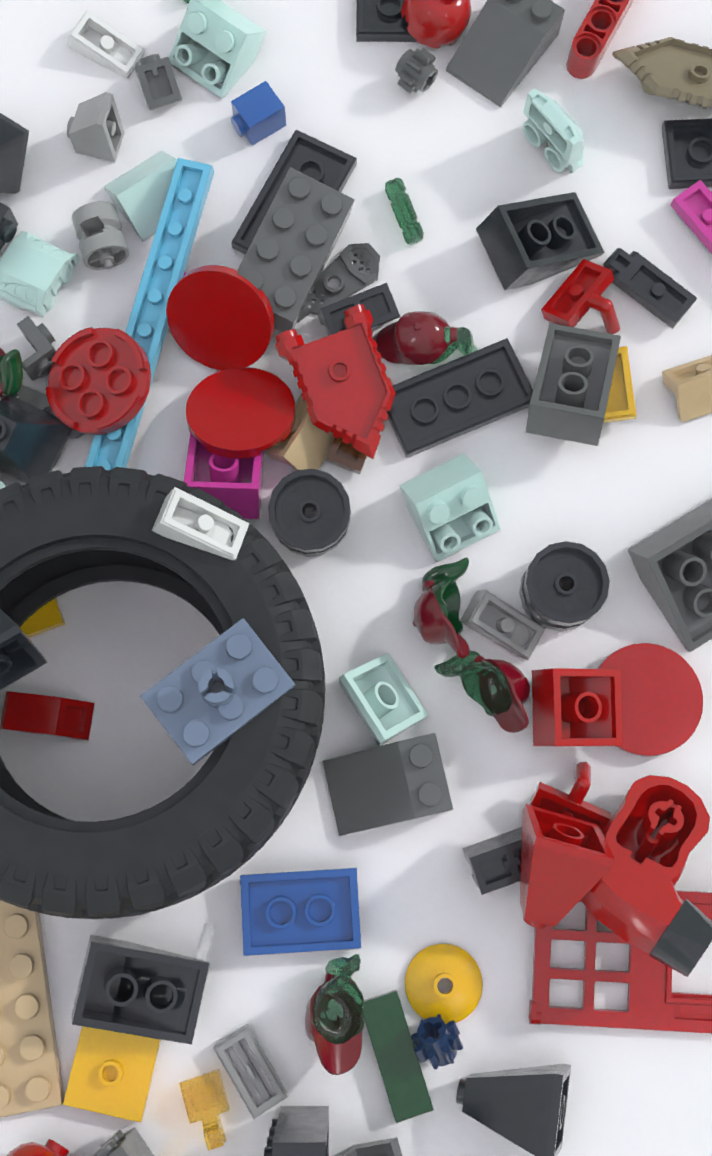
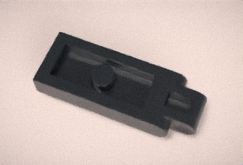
(650, 286)

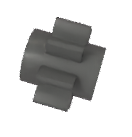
(416, 70)

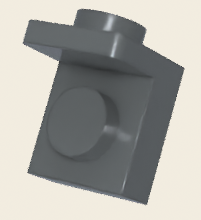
(157, 81)

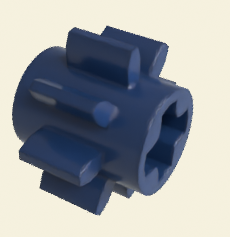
(437, 1041)

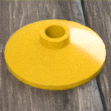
(441, 962)

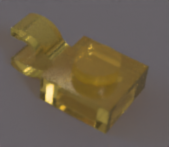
(204, 1101)

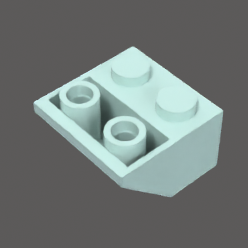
(215, 45)
(450, 506)

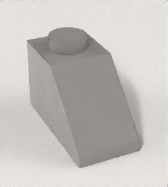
(96, 128)

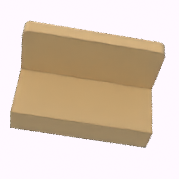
(692, 387)
(305, 445)

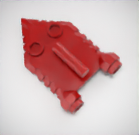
(343, 380)

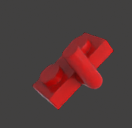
(579, 294)
(572, 803)

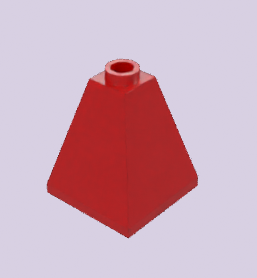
(558, 864)

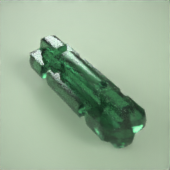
(404, 211)

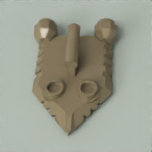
(672, 70)

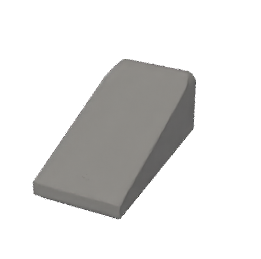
(502, 624)

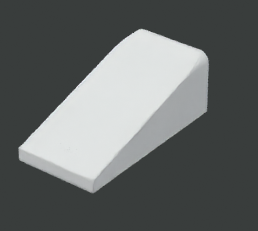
(104, 44)
(200, 525)

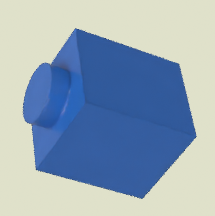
(258, 113)

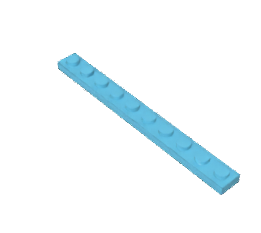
(161, 273)

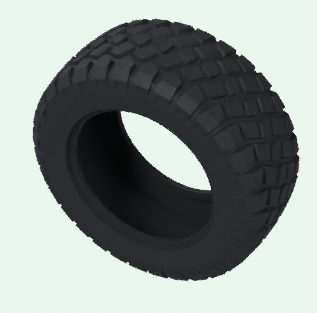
(99, 529)

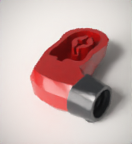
(650, 848)

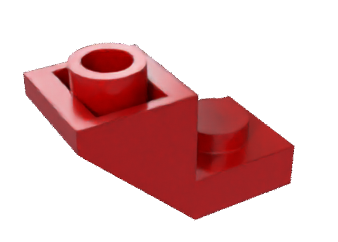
(47, 715)

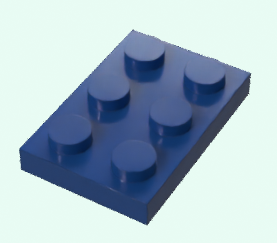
(300, 911)

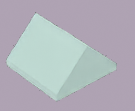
(142, 192)
(382, 698)

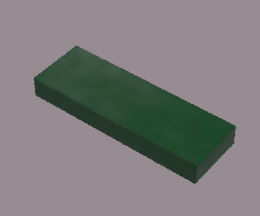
(396, 1056)

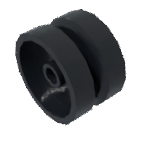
(287, 512)
(579, 571)

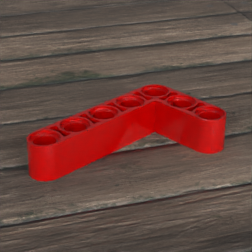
(594, 42)

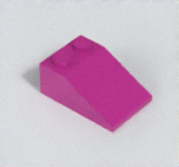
(227, 479)

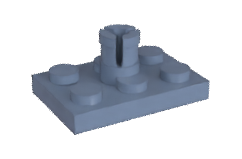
(217, 691)

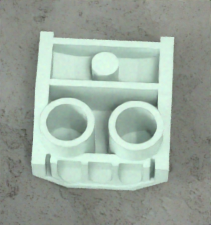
(553, 125)
(34, 272)

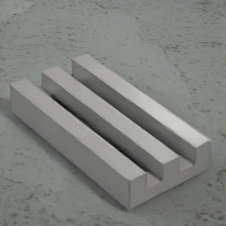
(234, 1041)

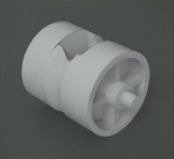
(100, 235)

